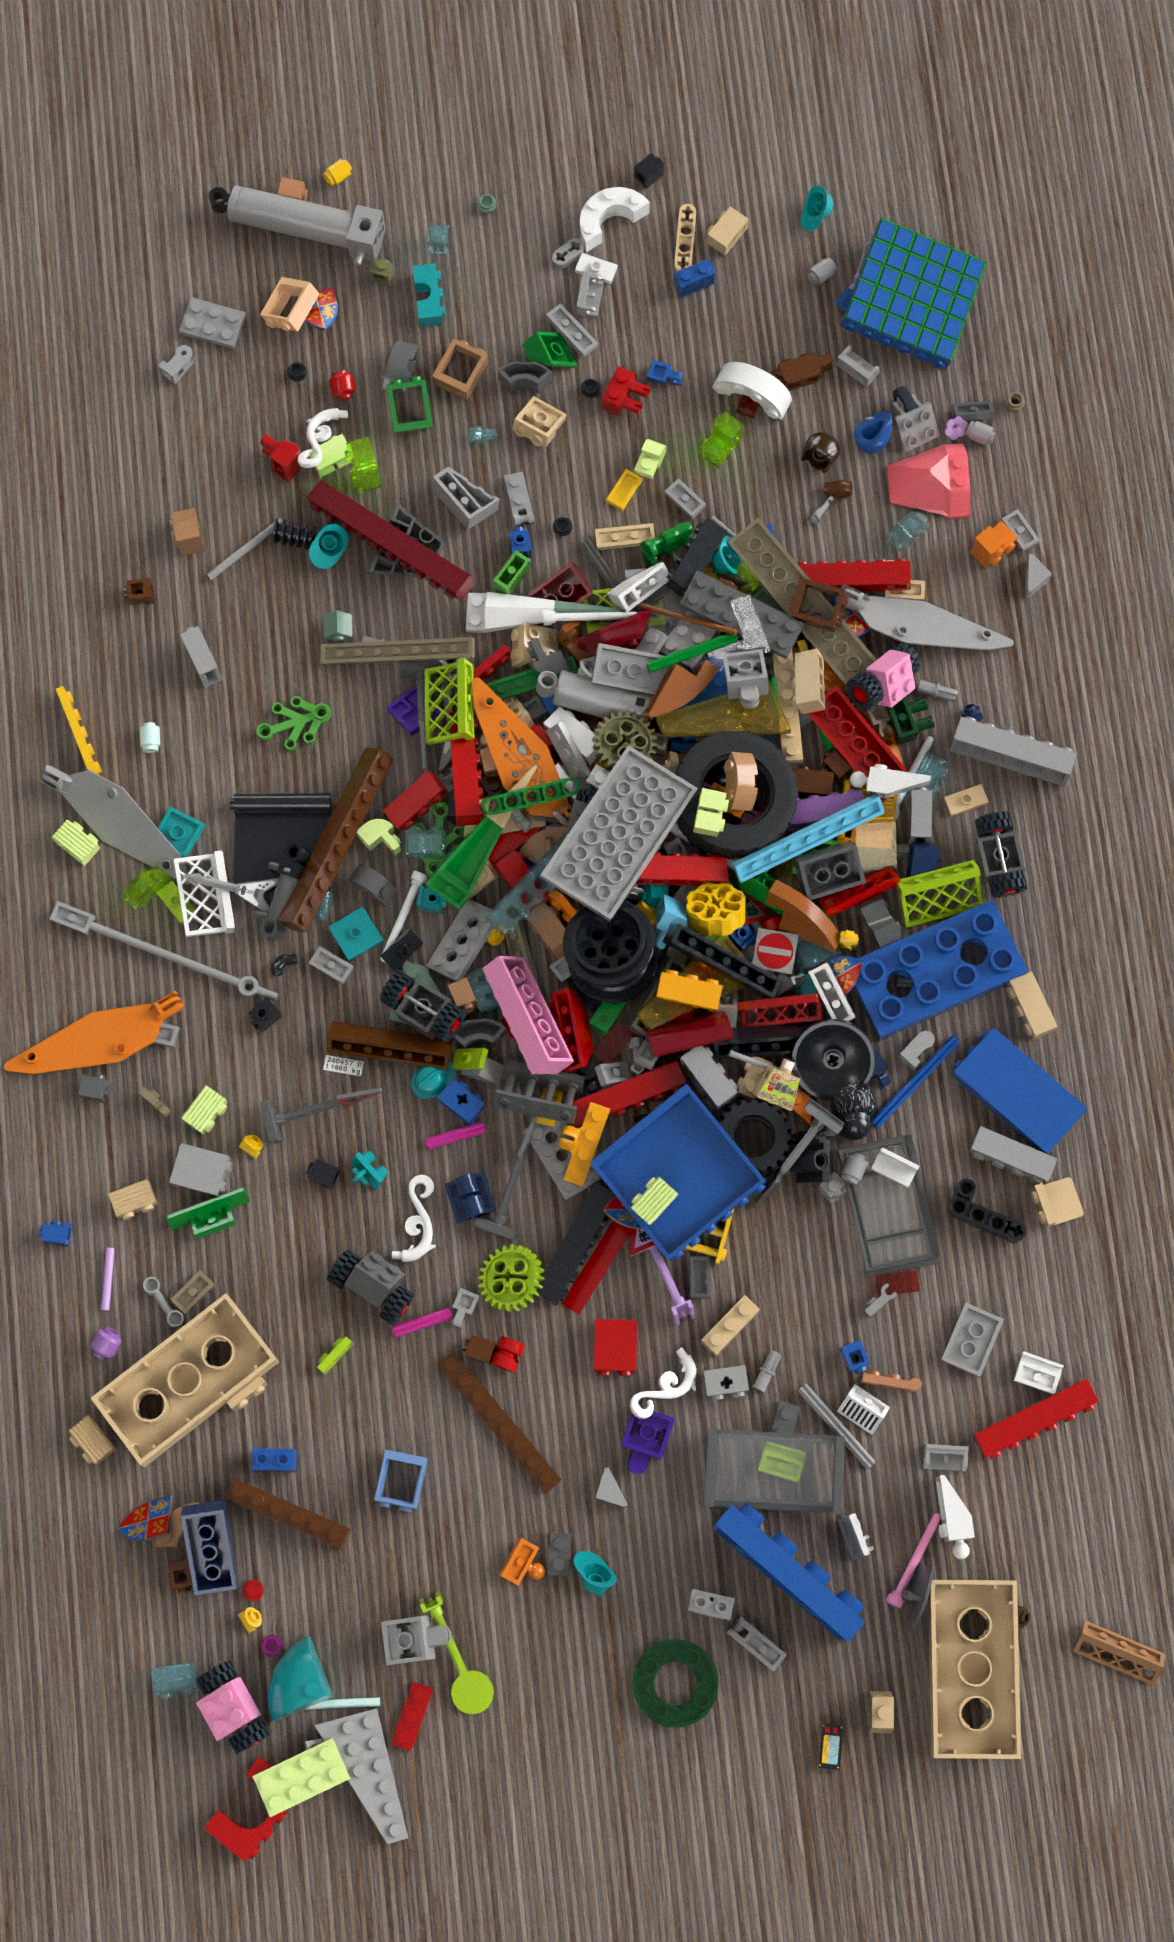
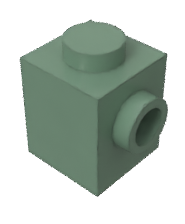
(338, 626)

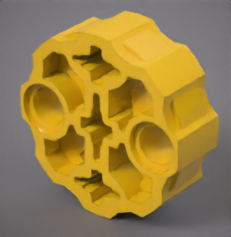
(715, 909)

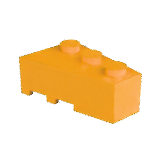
(689, 990)

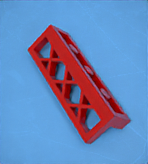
(875, 885)
(777, 1003)

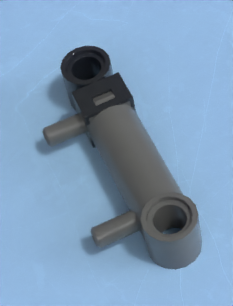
(289, 875)

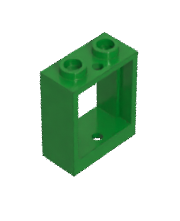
(411, 425)

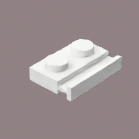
(1038, 1373)

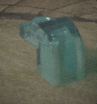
(907, 530)

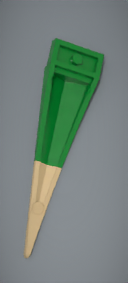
(463, 866)

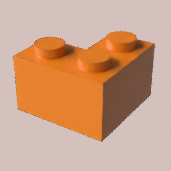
(992, 544)

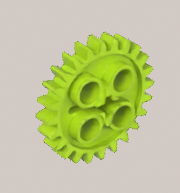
(513, 1259)

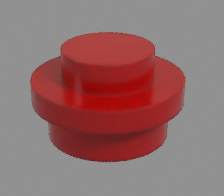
(253, 1590)

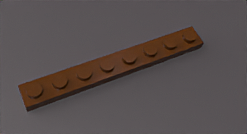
(499, 1422)

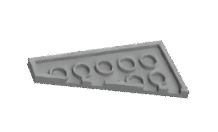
(369, 1768)

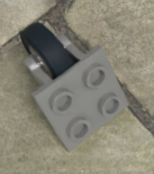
(914, 420)

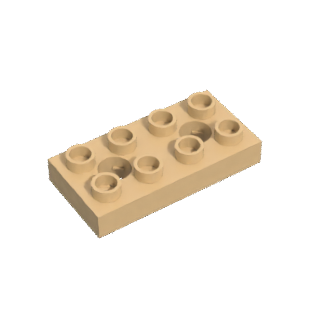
(184, 1380)
(974, 1669)

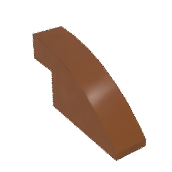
(679, 688)
(803, 917)

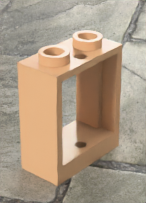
(279, 298)

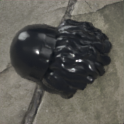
(855, 1108)

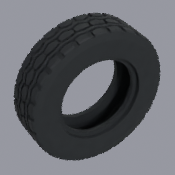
(773, 773)

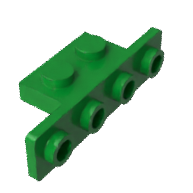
(209, 1215)

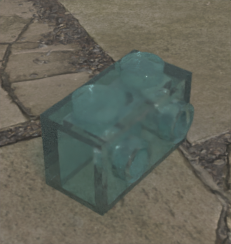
(483, 992)

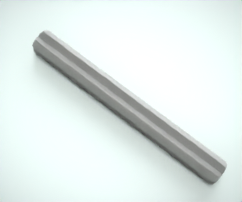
(836, 1426)

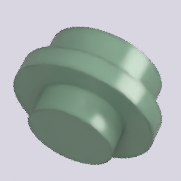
(486, 203)

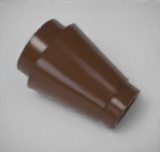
(838, 488)

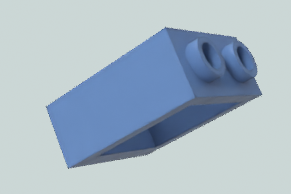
(403, 1458)

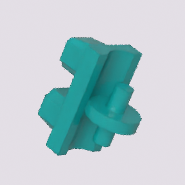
(365, 1172)

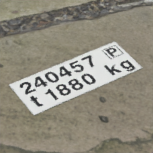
(343, 1065)

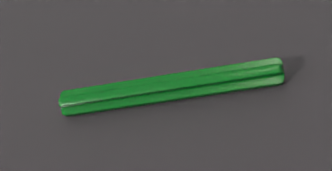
(691, 652)

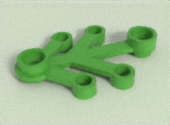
(297, 721)
(432, 862)

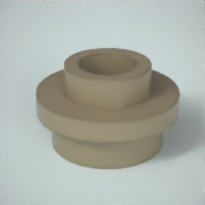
(1017, 397)

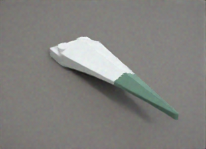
(500, 611)

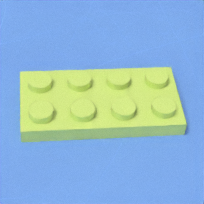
(301, 1777)

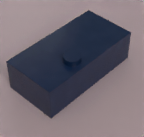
(209, 1547)

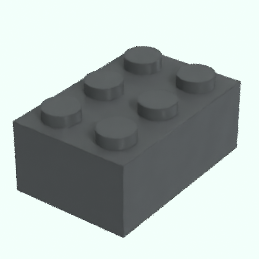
(829, 870)

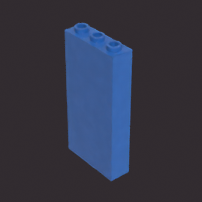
(1018, 1091)

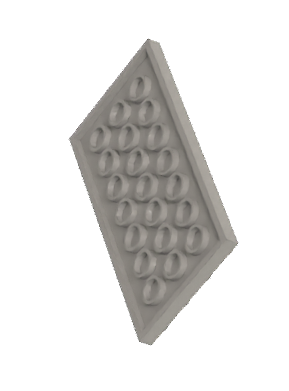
(618, 833)

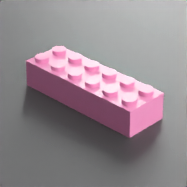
(527, 1015)

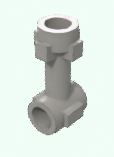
(636, 1068)

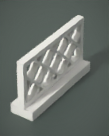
(222, 896)

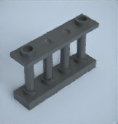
(519, 1073)

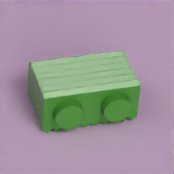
(511, 573)

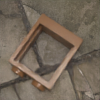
(452, 385)

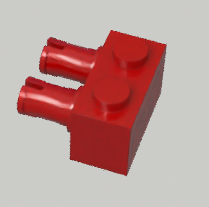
(619, 389)
(282, 456)

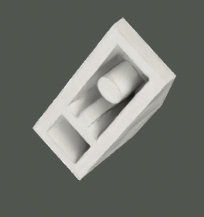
(639, 587)

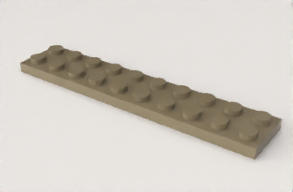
(780, 578)

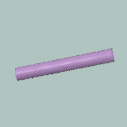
(107, 1282)

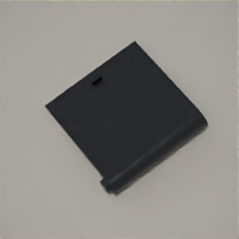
(268, 824)

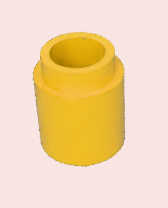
(337, 172)

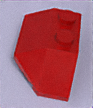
(573, 1025)

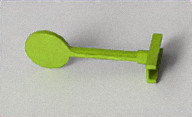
(472, 1689)

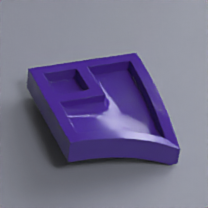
(405, 711)

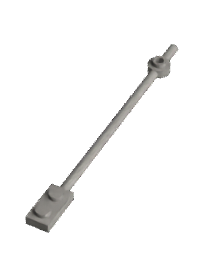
(83, 922)

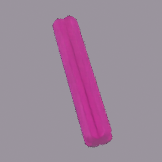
(455, 1135)
(422, 1322)

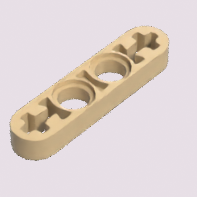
(685, 239)

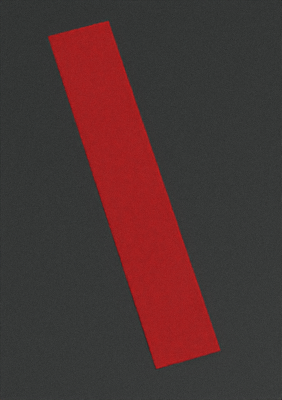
(596, 1267)

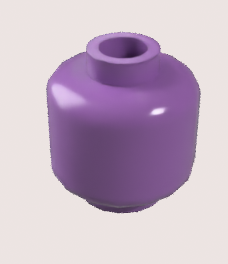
(106, 1343)

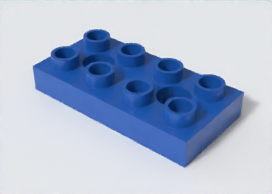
(937, 970)
(800, 1583)

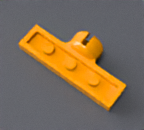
(583, 1143)

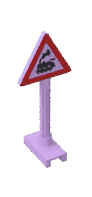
(641, 1242)

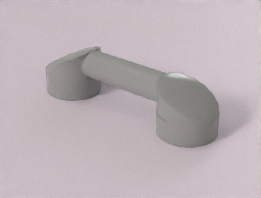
(152, 1287)

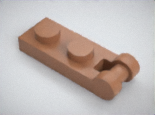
(892, 1381)

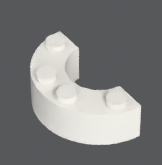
(606, 204)
(755, 383)

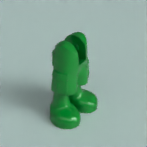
(666, 543)

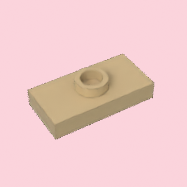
(966, 800)

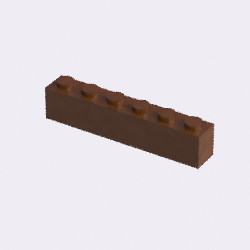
(389, 1045)
(287, 1513)

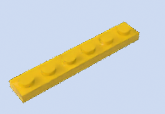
(79, 732)

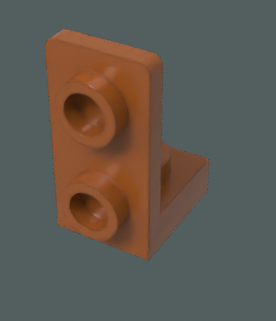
(568, 639)

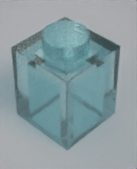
(438, 239)

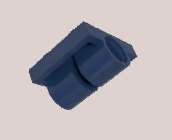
(470, 1197)

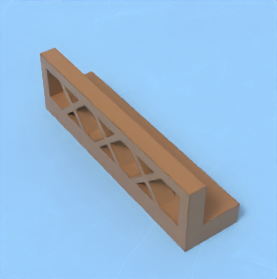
(1122, 1649)

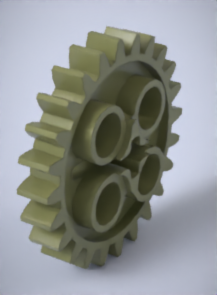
(612, 729)

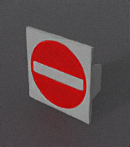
(775, 950)

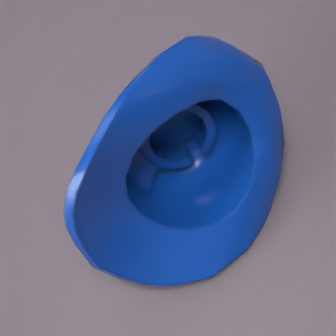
(873, 432)

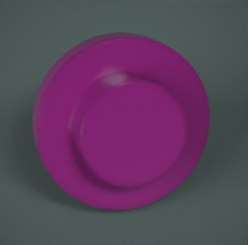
(271, 1645)

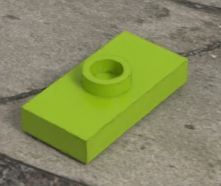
(170, 896)
(470, 1059)

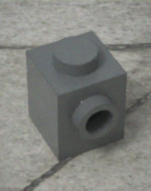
(94, 1088)

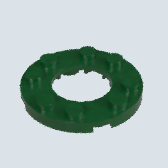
(706, 1682)

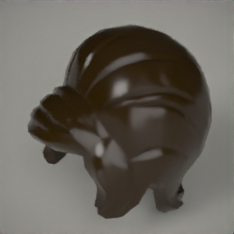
(821, 451)

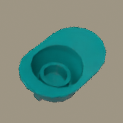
(816, 208)
(328, 546)
(725, 559)
(430, 1082)
(594, 1573)

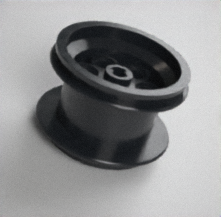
(620, 981)

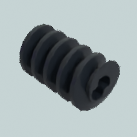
(293, 535)

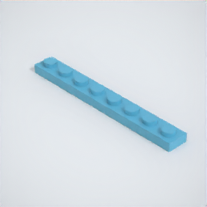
(808, 837)

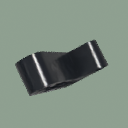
(987, 1215)

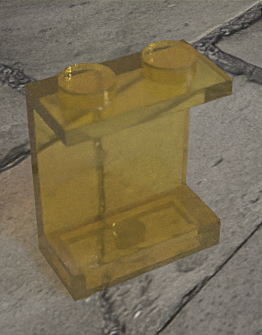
(877, 844)

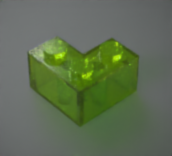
(725, 437)
(365, 470)

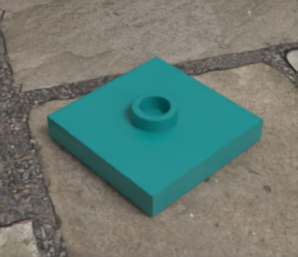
(181, 831)
(356, 934)

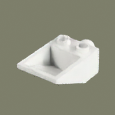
(888, 782)
(955, 1518)

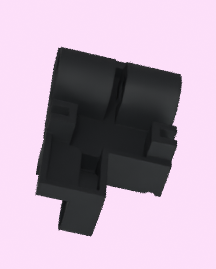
(814, 1161)

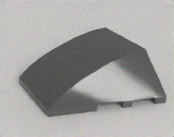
(410, 526)

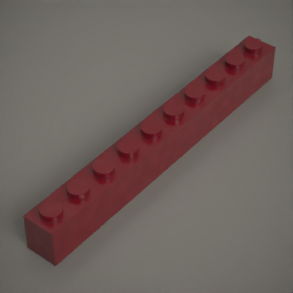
(390, 540)

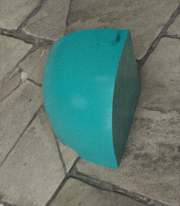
(297, 1681)

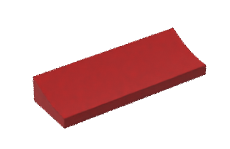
(853, 735)

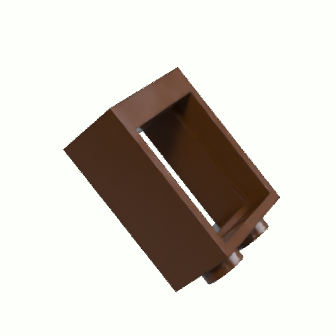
(799, 597)

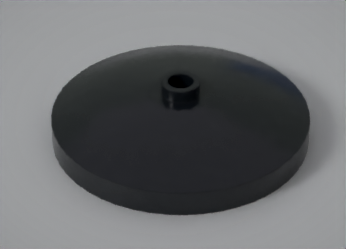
(820, 1073)

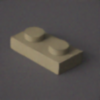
(192, 1292)

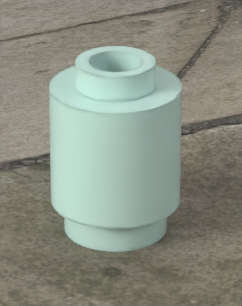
(150, 737)

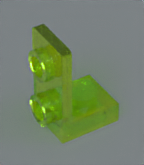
(747, 575)

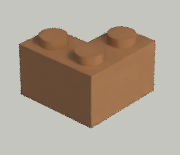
(186, 532)

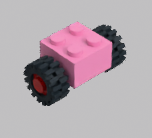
(886, 679)
(230, 1708)

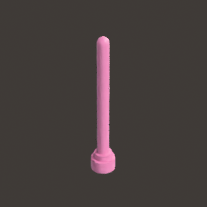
(895, 1598)

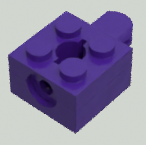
(646, 1439)

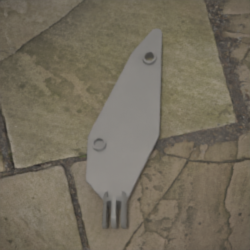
(922, 623)
(115, 817)

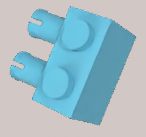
(668, 912)

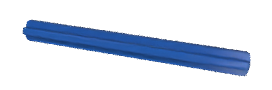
(915, 1082)

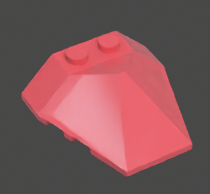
(933, 481)

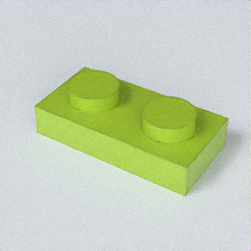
(340, 1347)

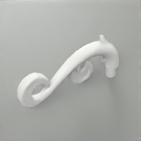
(323, 434)
(423, 1219)
(664, 1384)

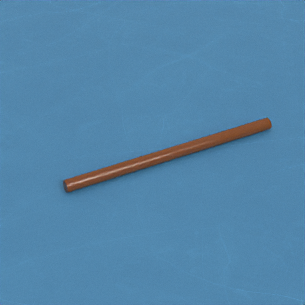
(688, 618)

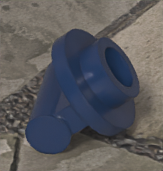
(972, 711)

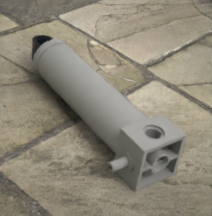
(357, 231)

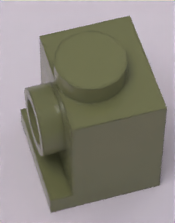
(382, 268)

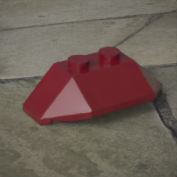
(624, 633)

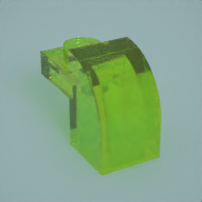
(144, 887)

